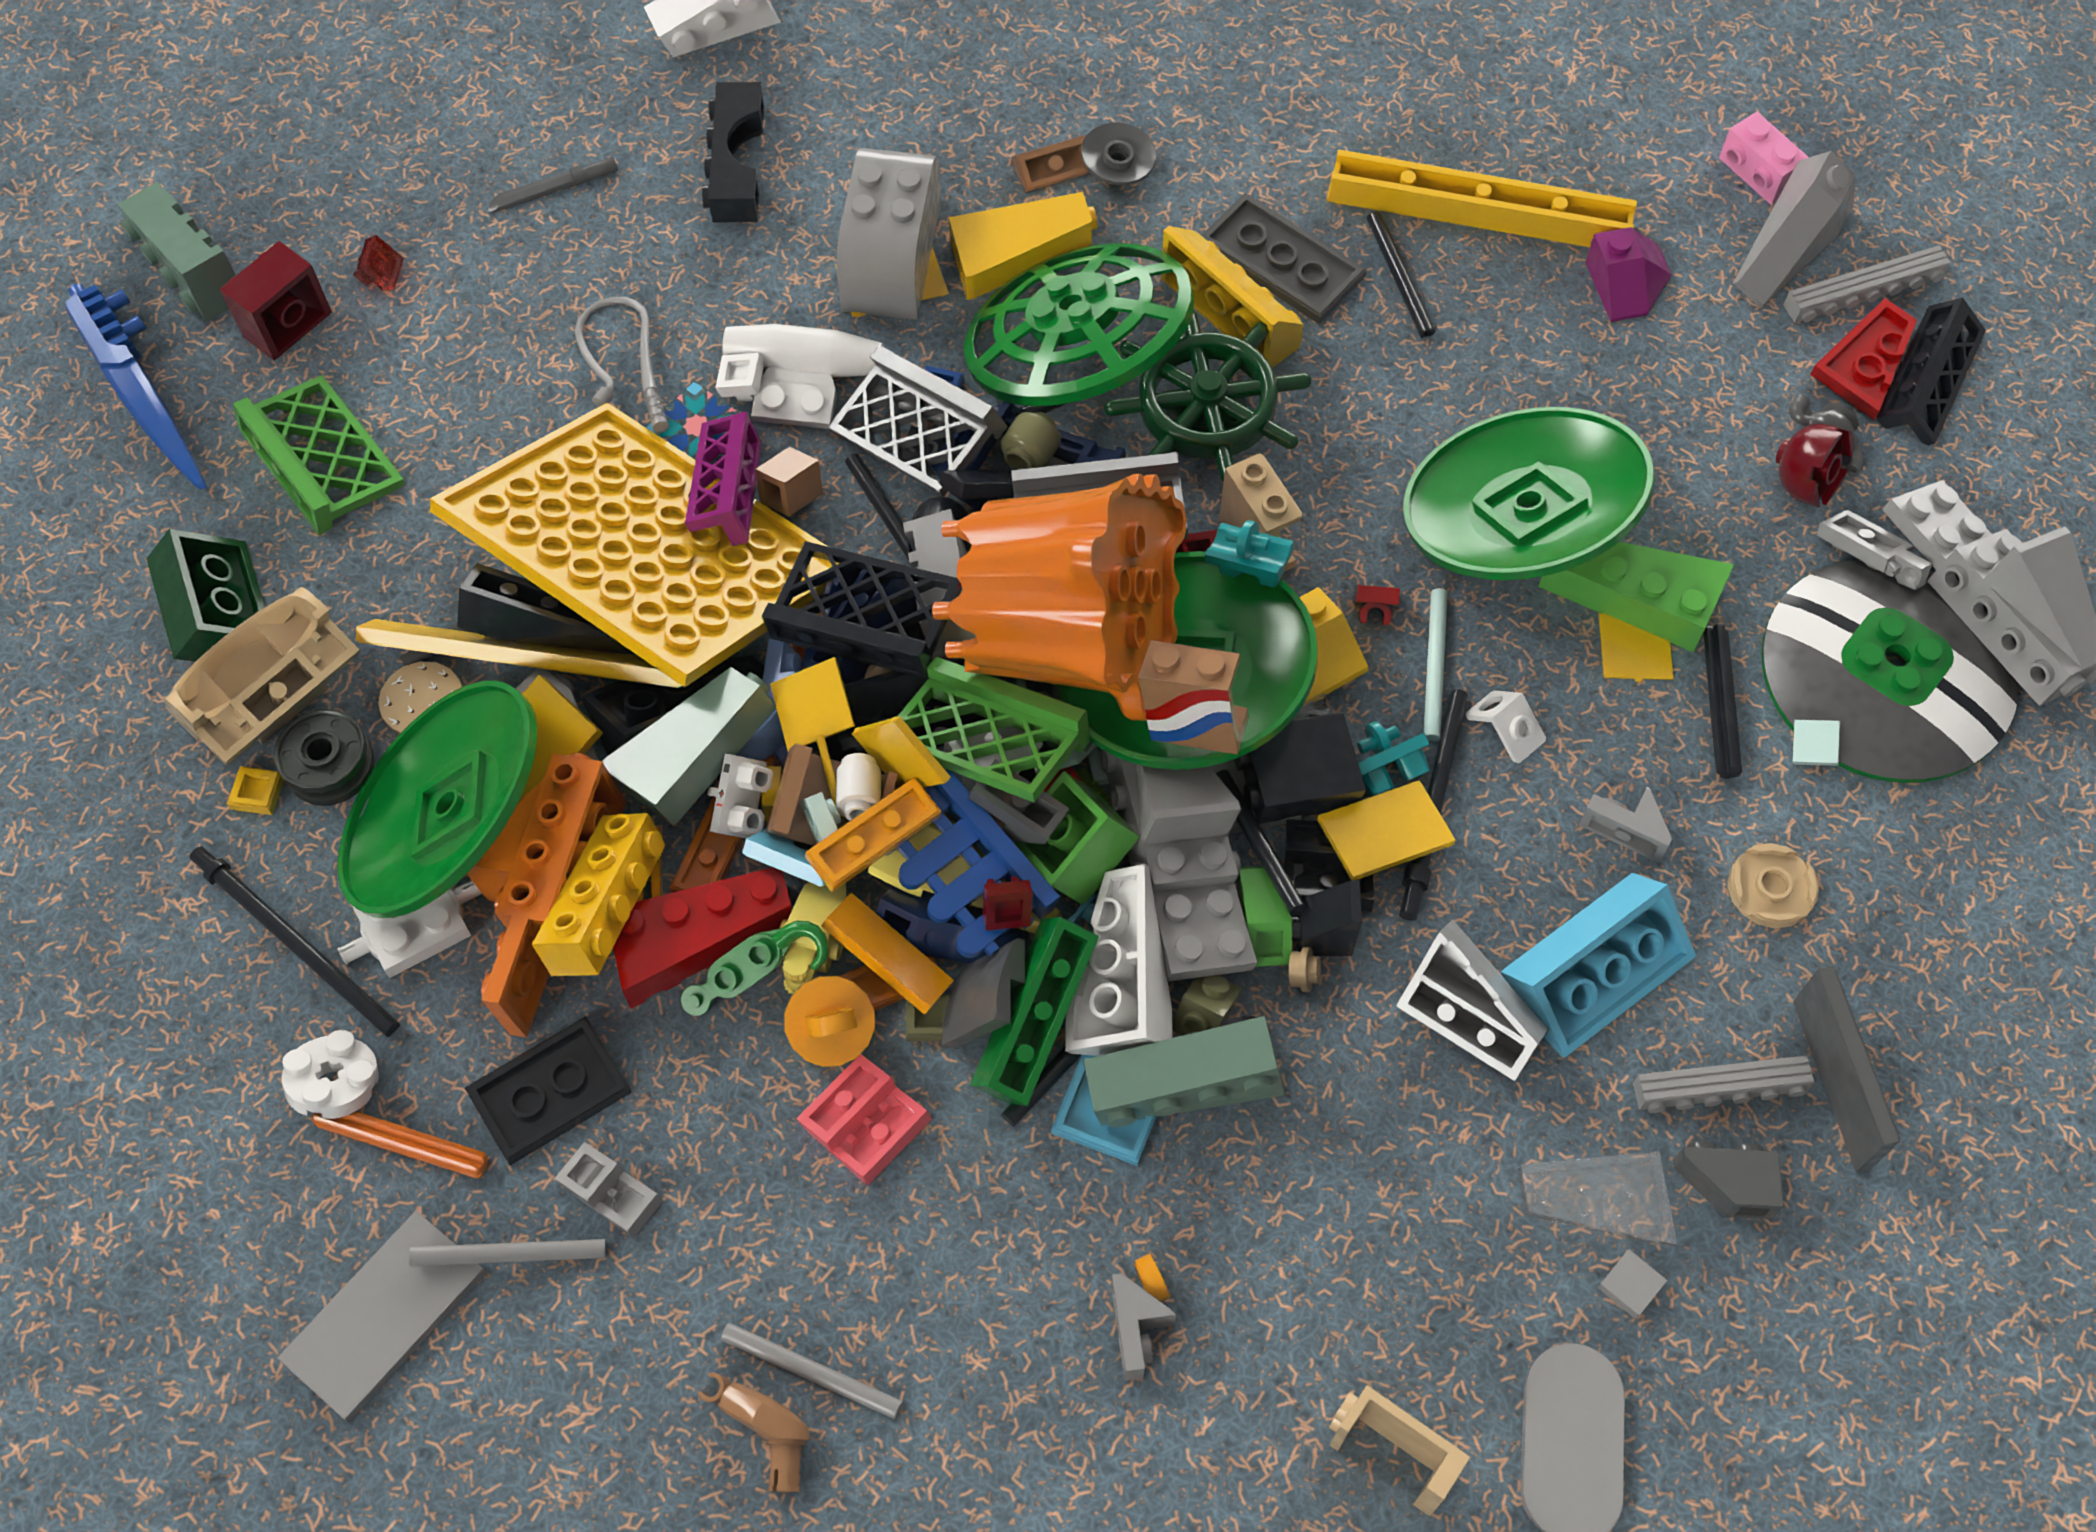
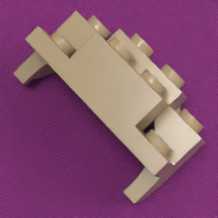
(260, 675)

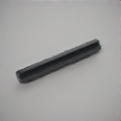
(1722, 701)

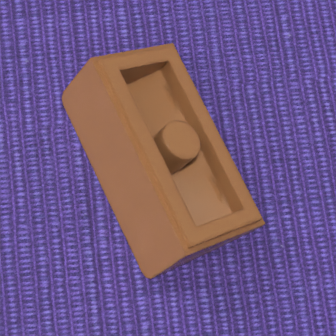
(1050, 164)

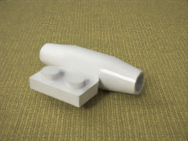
(800, 369)

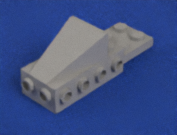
(2033, 590)
(1192, 869)

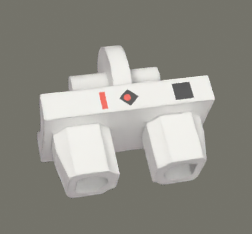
(739, 796)

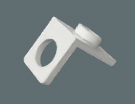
(1512, 721)

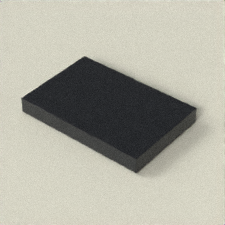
(547, 1090)

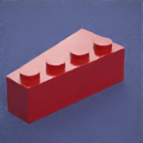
(693, 928)

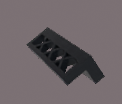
(1927, 361)
(882, 699)

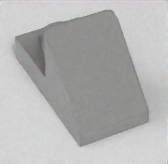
(1638, 830)
(1135, 1312)

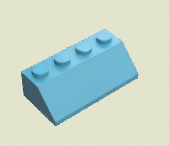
(1602, 961)

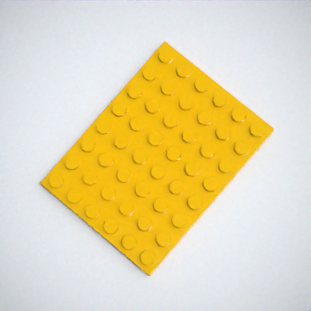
(604, 531)

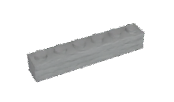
(1723, 1082)

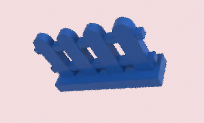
(1000, 862)

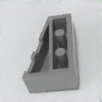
(937, 555)
(1472, 1004)

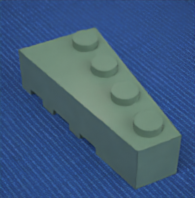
(179, 247)

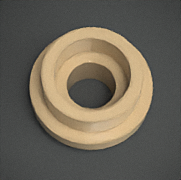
(1304, 969)

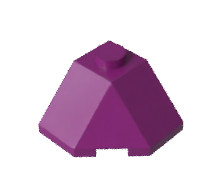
(1627, 272)

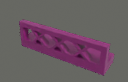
(736, 473)

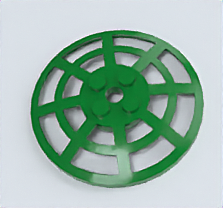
(1077, 310)

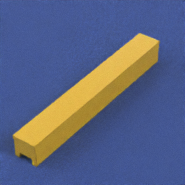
(1476, 199)

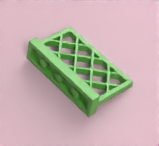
(293, 474)
(1003, 706)

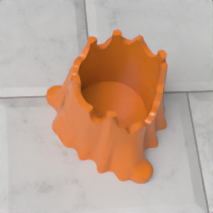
(1069, 586)

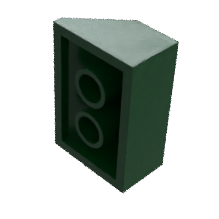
(202, 589)

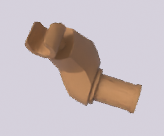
(772, 1422)

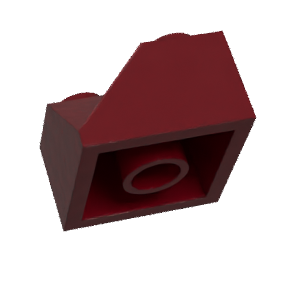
(276, 300)

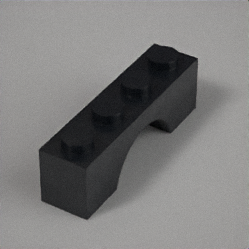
(736, 118)

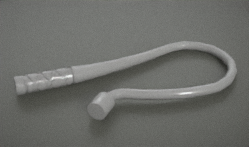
(650, 389)

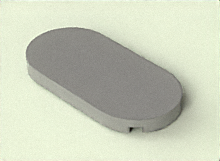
(1573, 1441)

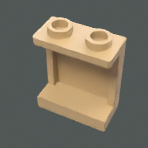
(1258, 495)

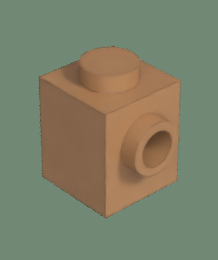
(789, 481)

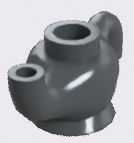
(1833, 415)

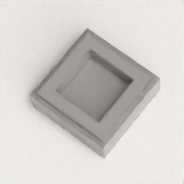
(1632, 1284)

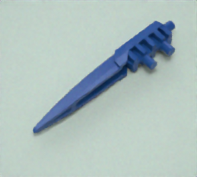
(117, 356)

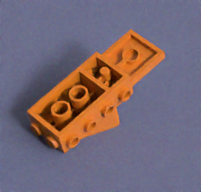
(528, 871)

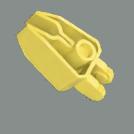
(812, 905)

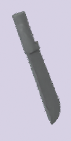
(552, 184)

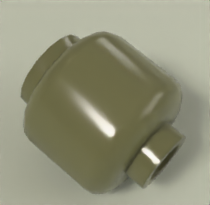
(1030, 441)

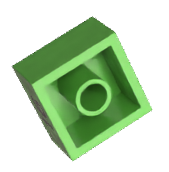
(1084, 843)

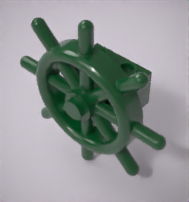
(1209, 412)

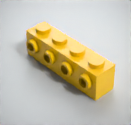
(599, 895)

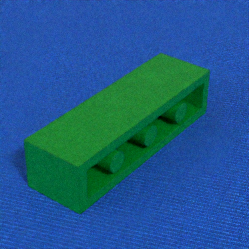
(1037, 1010)

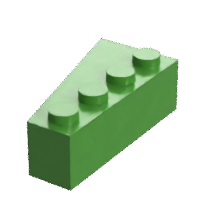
(1648, 589)

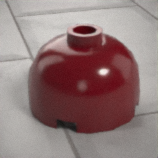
(1813, 458)

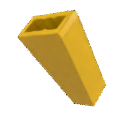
(1010, 239)

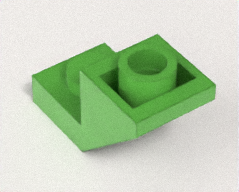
(1265, 917)

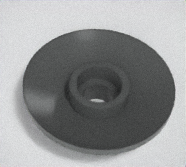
(1122, 143)

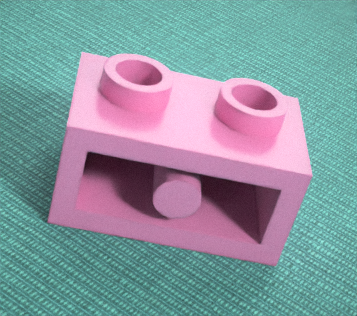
(1761, 156)

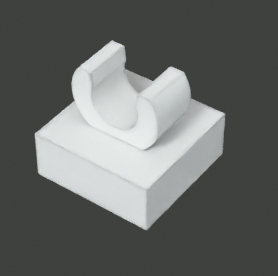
(740, 376)

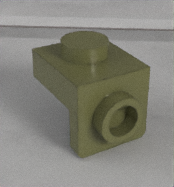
(1205, 1004)

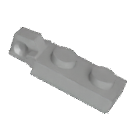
(1875, 547)

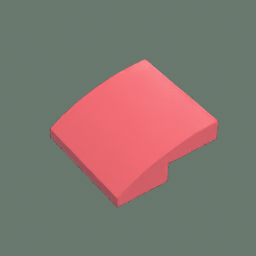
(864, 1119)

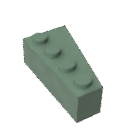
(1185, 1074)

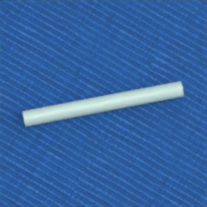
(1435, 665)

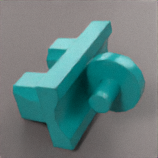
(1249, 552)
(1407, 755)

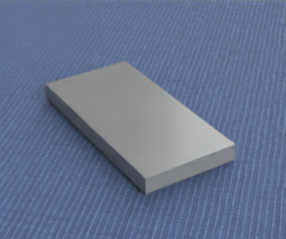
(378, 1319)

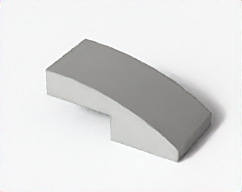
(608, 1189)

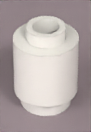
(857, 785)

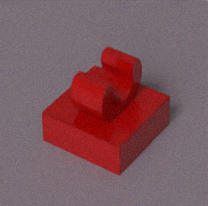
(1376, 597)

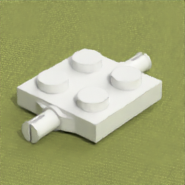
(414, 936)

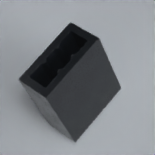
(1303, 770)

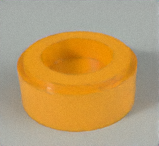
(1151, 1277)

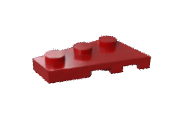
(1867, 358)

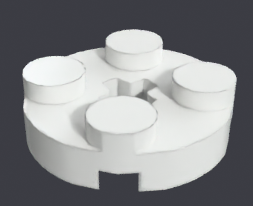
(332, 1053)

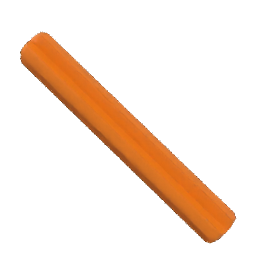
(407, 1142)

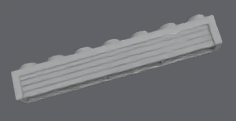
(1867, 284)

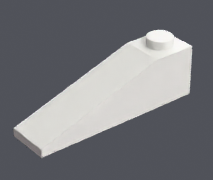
(1125, 985)

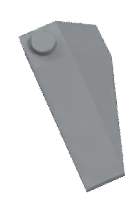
(1799, 226)

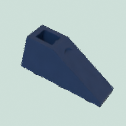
(910, 919)

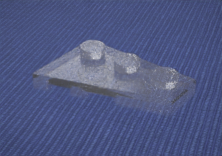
(1602, 1194)

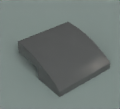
(982, 995)

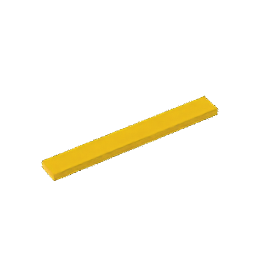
(484, 648)

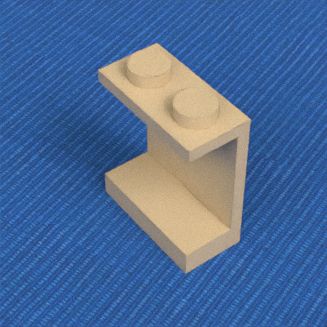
(1409, 1435)

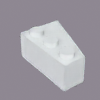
(701, 23)

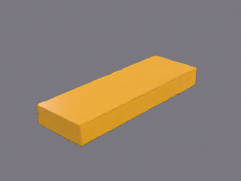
(872, 834)
(887, 953)

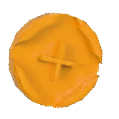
(829, 1021)

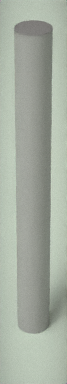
(507, 1252)
(811, 1370)

